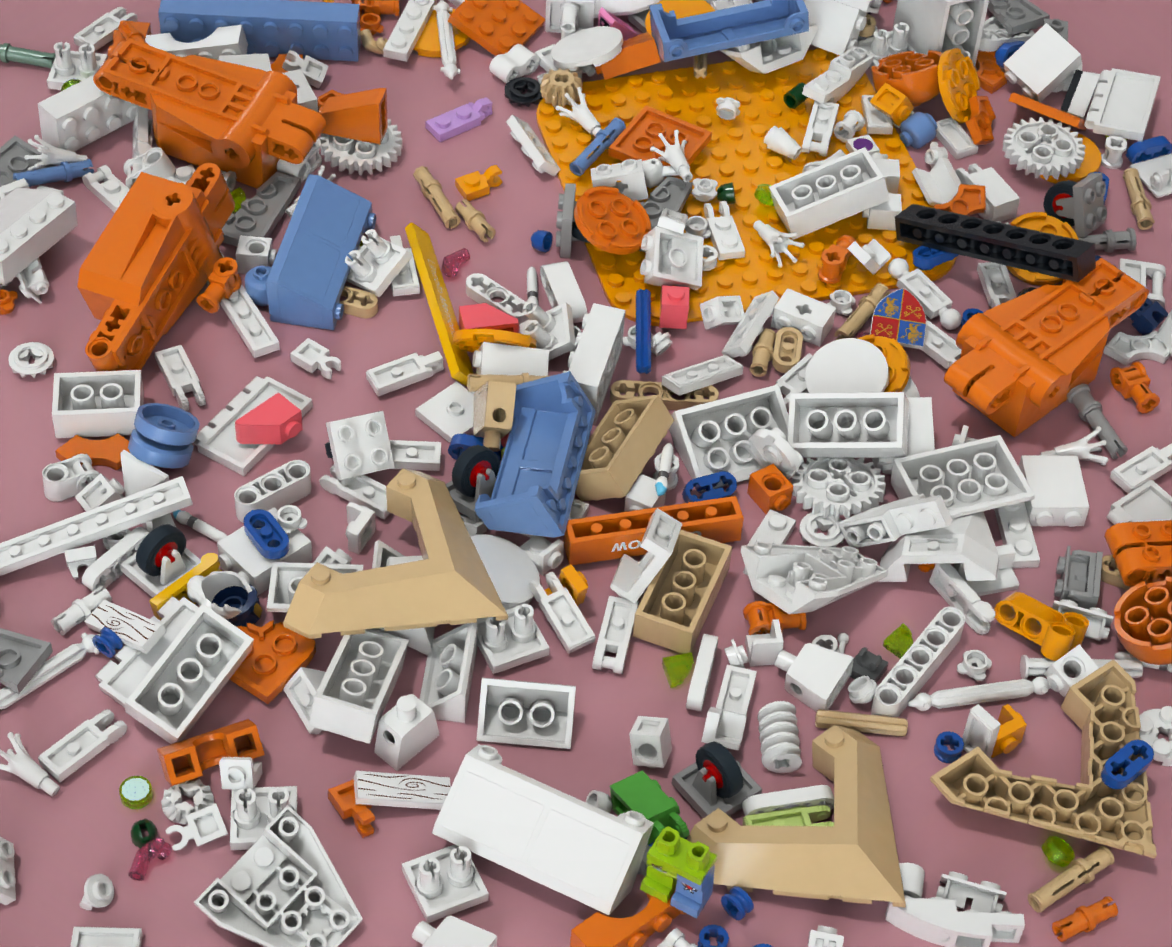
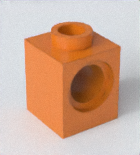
(770, 489)

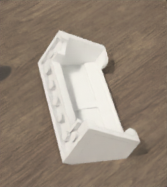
(543, 831)

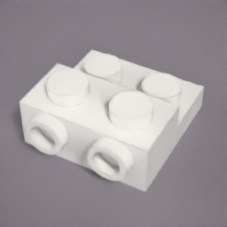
(672, 258)

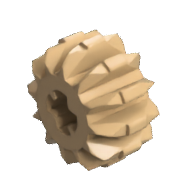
(557, 84)

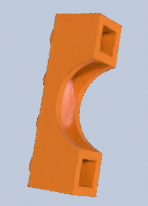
(625, 932)

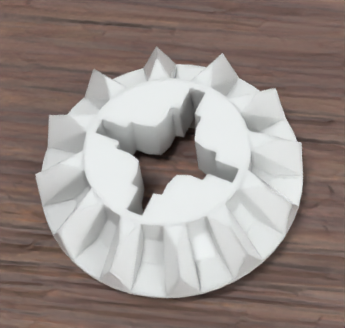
(20, 358)
(810, 525)
(176, 809)

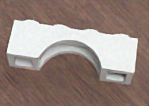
(223, 41)

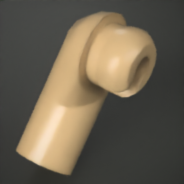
(371, 44)

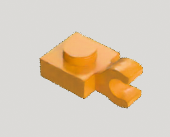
(477, 185)

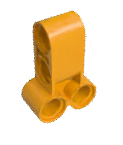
(1057, 632)

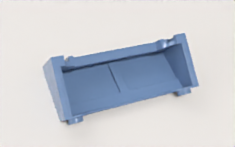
(725, 27)
(311, 263)
(540, 459)

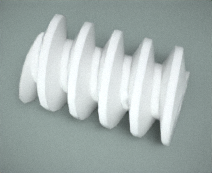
(779, 737)

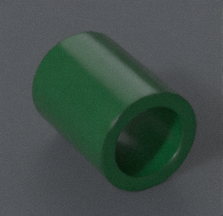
(795, 97)

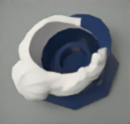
(226, 595)

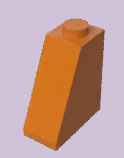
(635, 54)
(357, 115)

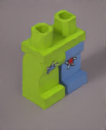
(679, 866)

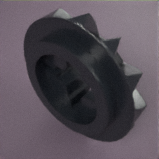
(515, 88)

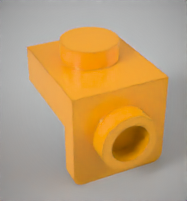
(574, 582)
(1010, 731)

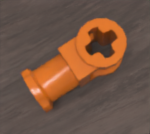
(379, 7)
(835, 260)
(222, 284)
(1134, 383)
(768, 612)

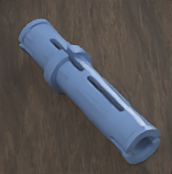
(582, 163)
(64, 171)

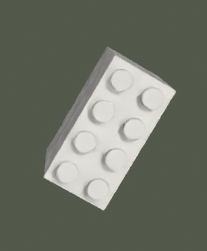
(943, 24)

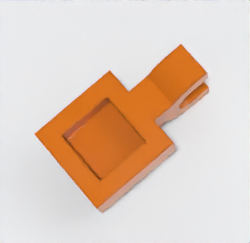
(343, 800)

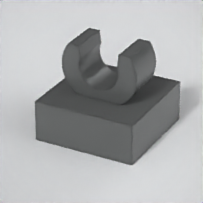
(868, 665)

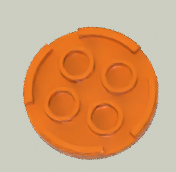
(611, 220)

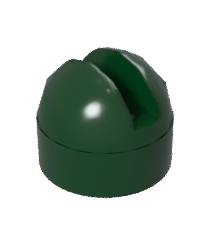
(726, 193)
(136, 835)

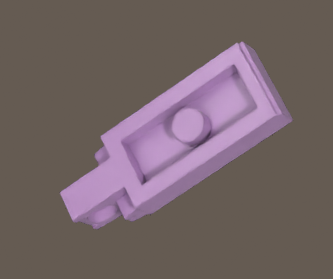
(459, 119)

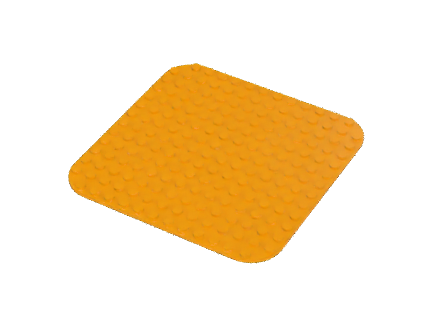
(739, 158)

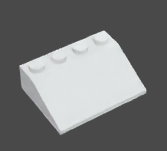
(30, 226)
(717, 433)
(966, 475)

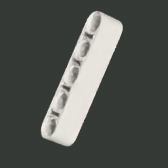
(919, 663)

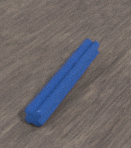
(643, 331)

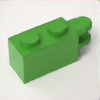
(645, 796)

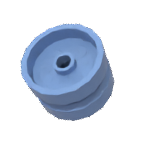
(163, 435)

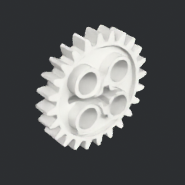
(1043, 148)
(362, 155)
(838, 486)

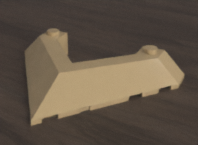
(438, 590)
(1090, 810)
(842, 861)

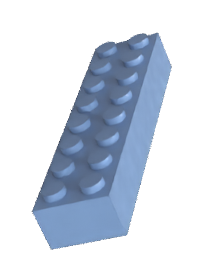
(270, 26)

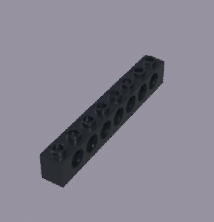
(996, 242)

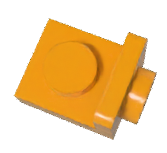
(892, 104)

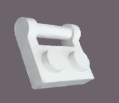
(1139, 270)

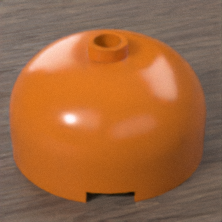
(910, 74)
(1143, 631)

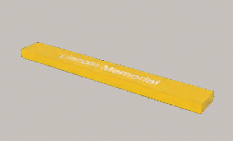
(438, 301)

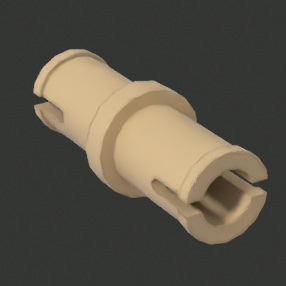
(475, 220)
(762, 352)

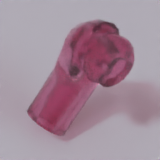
(451, 262)
(144, 855)

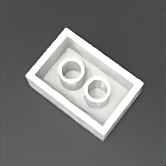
(96, 403)

